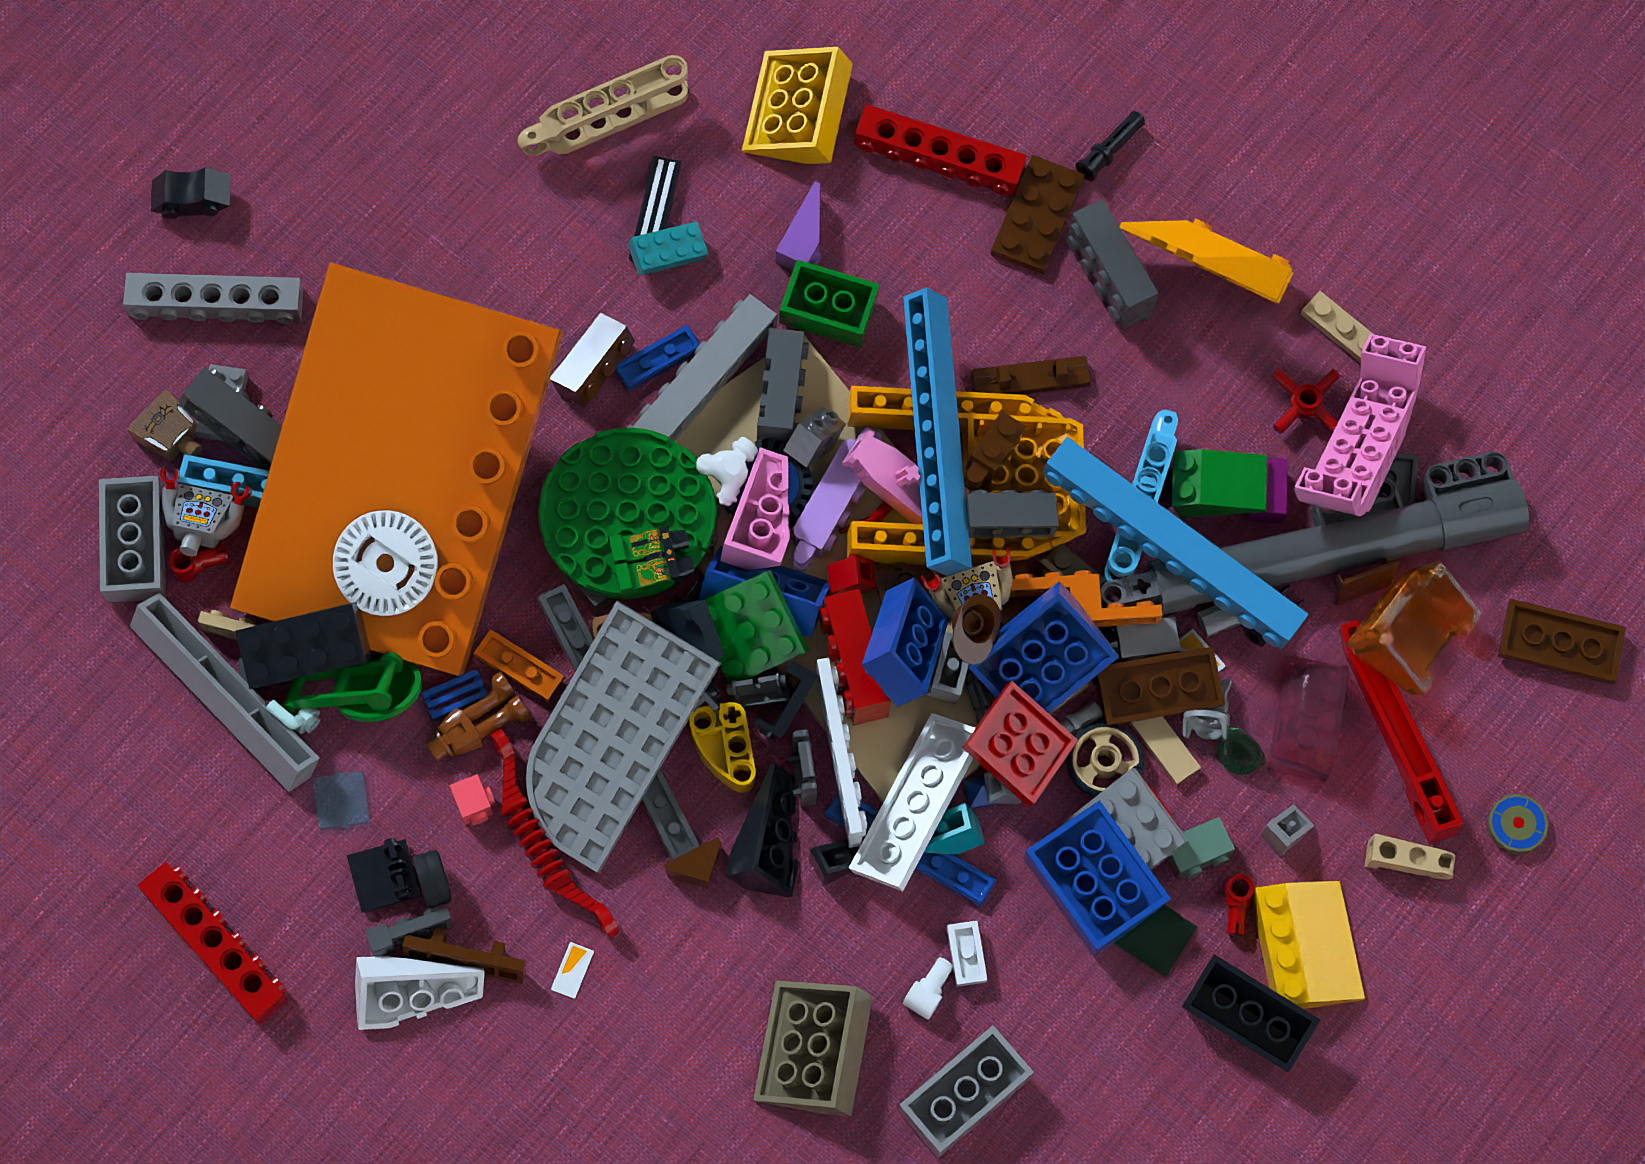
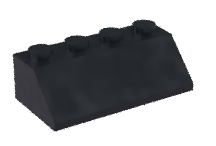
(1251, 1013)

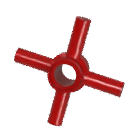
(1310, 391)

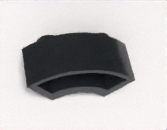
(190, 193)

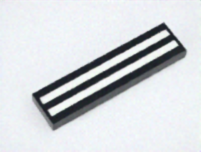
(658, 196)

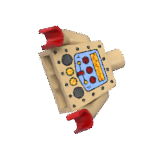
(984, 579)

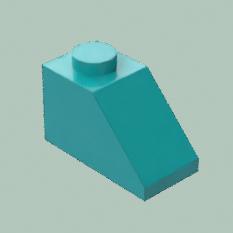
(956, 832)

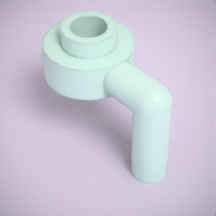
(304, 721)

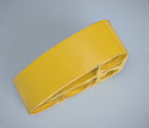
(714, 742)

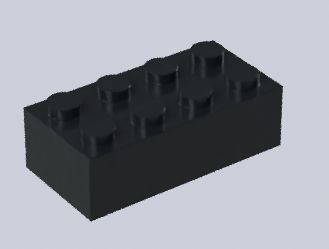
(303, 645)

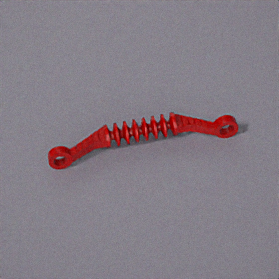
(558, 881)

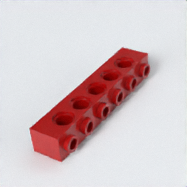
(931, 138)
(258, 1004)

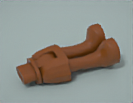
(458, 732)

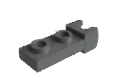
(385, 939)

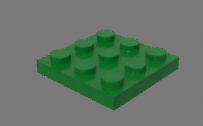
(754, 627)

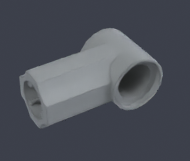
(1216, 620)

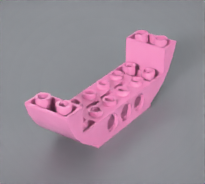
(1368, 429)

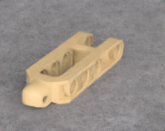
(644, 97)

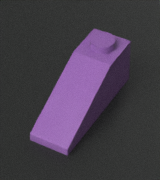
(802, 236)

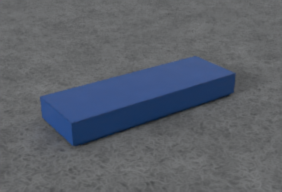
(657, 358)

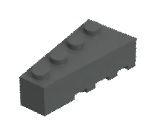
(781, 384)

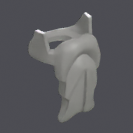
(1210, 722)

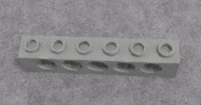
(142, 286)

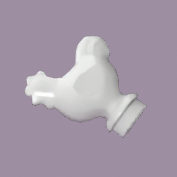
(729, 468)

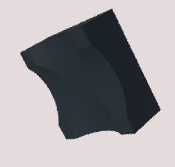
(691, 623)

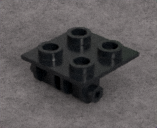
(383, 875)

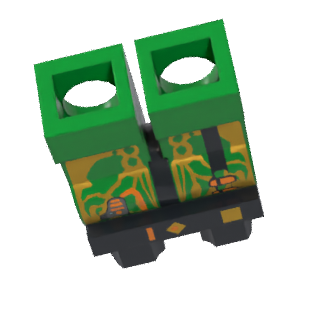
(648, 561)

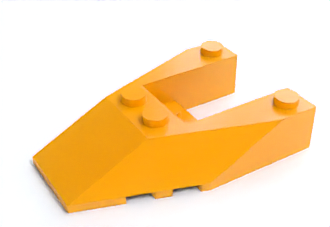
(1217, 255)

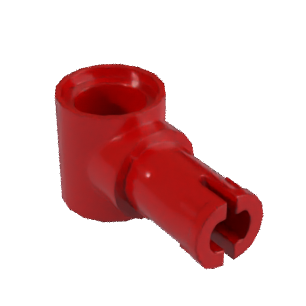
(202, 560)
(1238, 905)

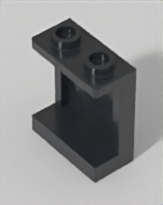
(790, 708)

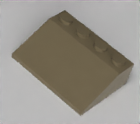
(813, 1047)

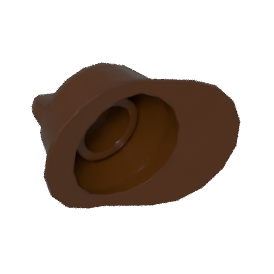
(975, 628)

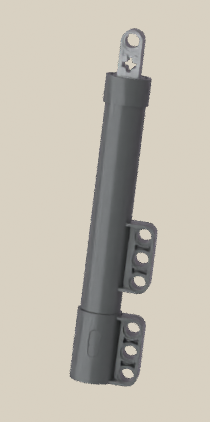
(1450, 517)

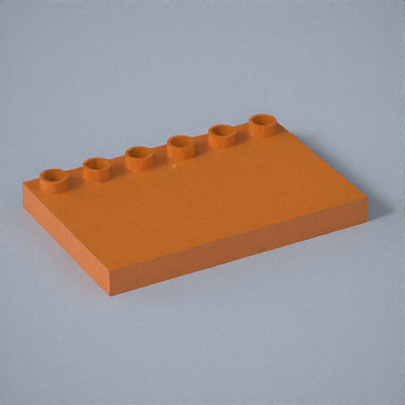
(410, 413)

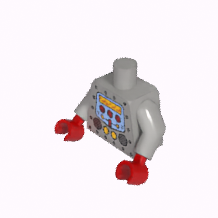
(201, 514)

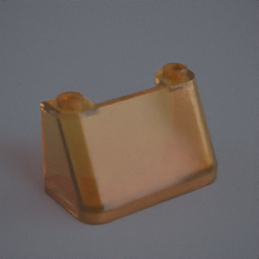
(1414, 626)

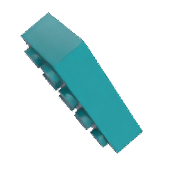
(667, 248)

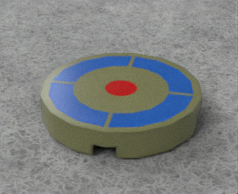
(1517, 823)

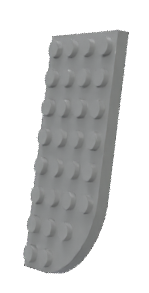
(613, 733)

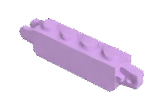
(827, 508)

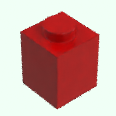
(852, 574)

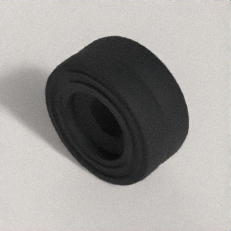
(432, 878)

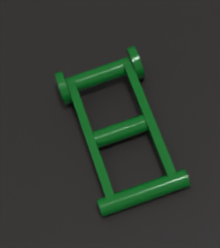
(377, 699)

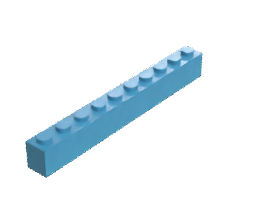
(937, 432)
(1174, 543)

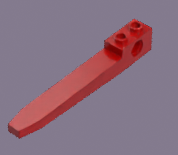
(1423, 781)

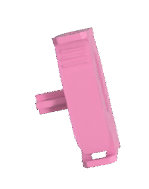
(887, 475)

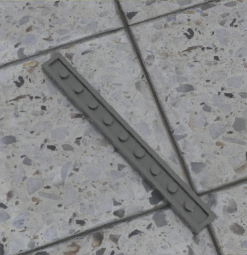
(658, 799)

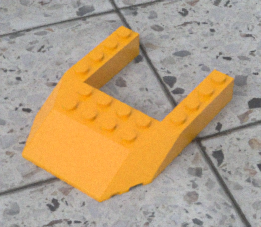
(1021, 472)

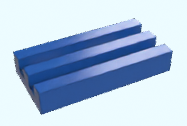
(449, 685)

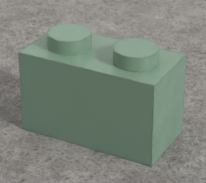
(1206, 846)

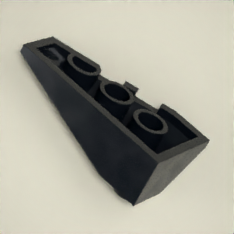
(764, 848)

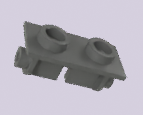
(760, 691)

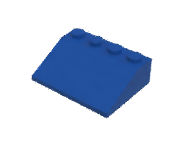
(1047, 650)
(1096, 878)

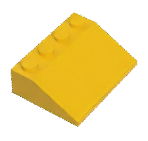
(798, 104)
(1307, 943)

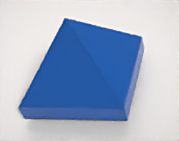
(976, 792)

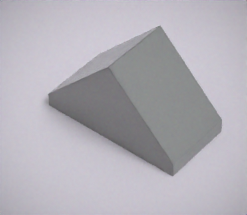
(1286, 830)

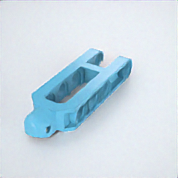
(1155, 463)

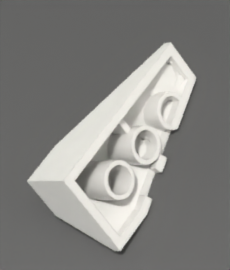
(402, 988)

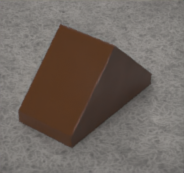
(696, 865)

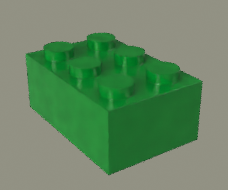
(829, 303)

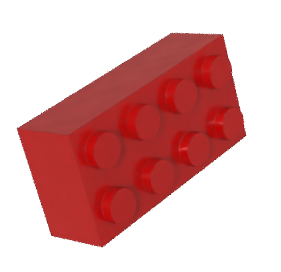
(848, 640)

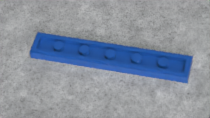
(942, 868)

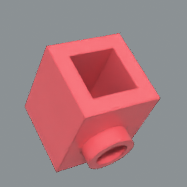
(472, 800)

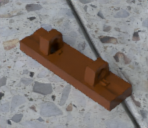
(1033, 376)
(494, 963)

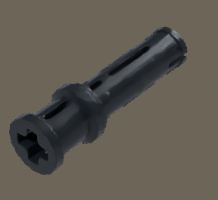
(1102, 154)

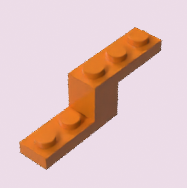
(1086, 590)

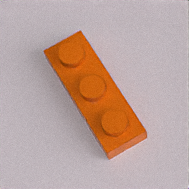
(519, 666)

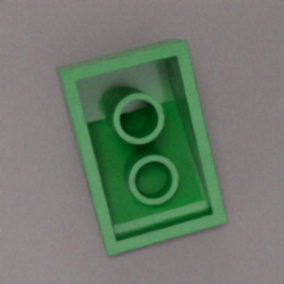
(1218, 483)

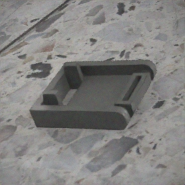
(804, 769)

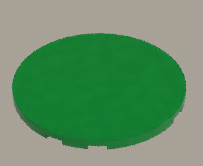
(622, 486)

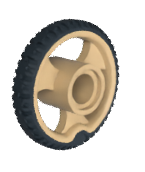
(1100, 735)

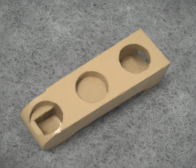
(1409, 857)

